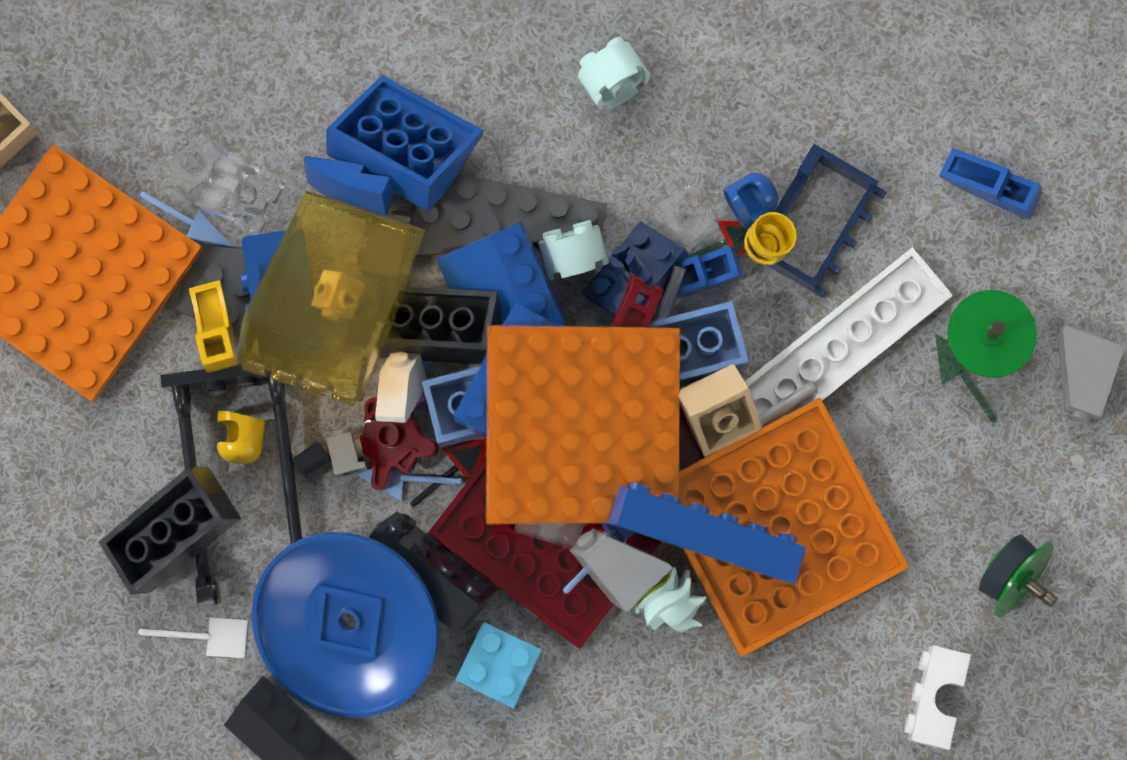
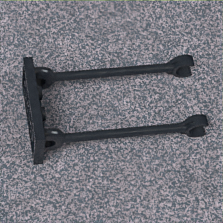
(216, 381)

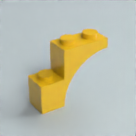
(214, 327)

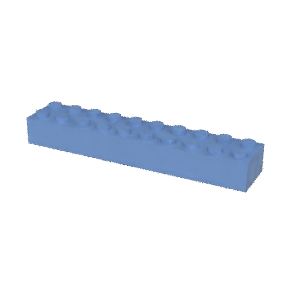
(707, 344)

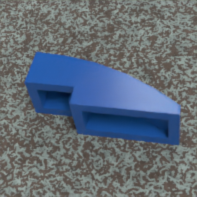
(992, 183)
(349, 184)
(709, 272)

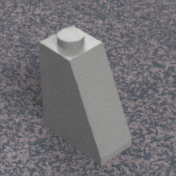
(1086, 371)
(619, 568)

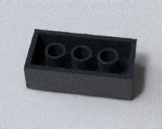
(169, 530)
(454, 587)

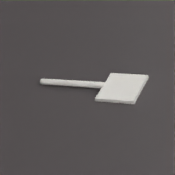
(224, 637)

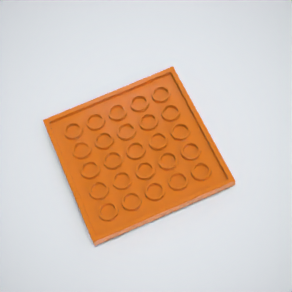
(83, 272)
(579, 419)
(801, 484)

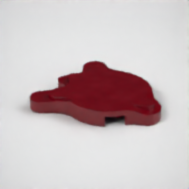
(393, 445)

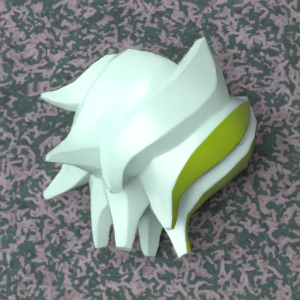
(671, 603)

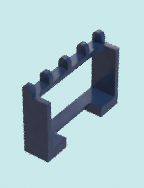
(860, 178)

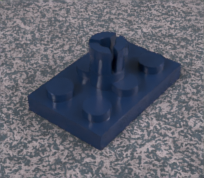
(641, 254)

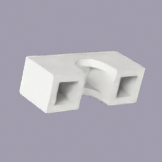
(927, 723)

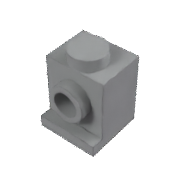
(346, 453)

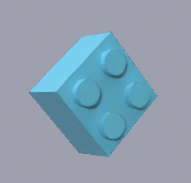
(498, 665)

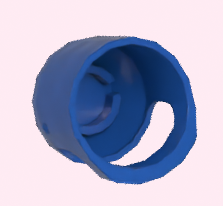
(751, 198)

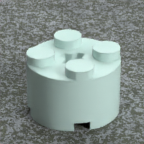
(612, 74)
(573, 250)

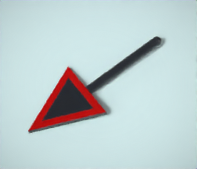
(466, 458)

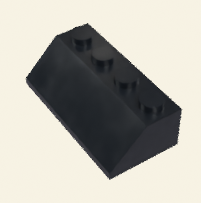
(444, 324)
(280, 729)

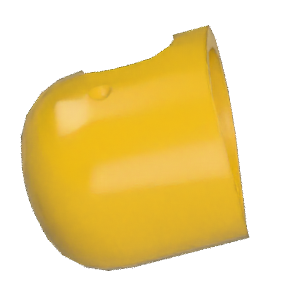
(770, 238)
(244, 438)

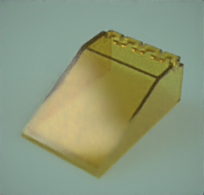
(329, 298)

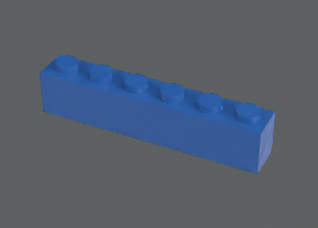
(707, 534)

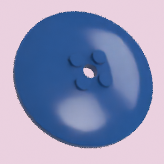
(322, 658)

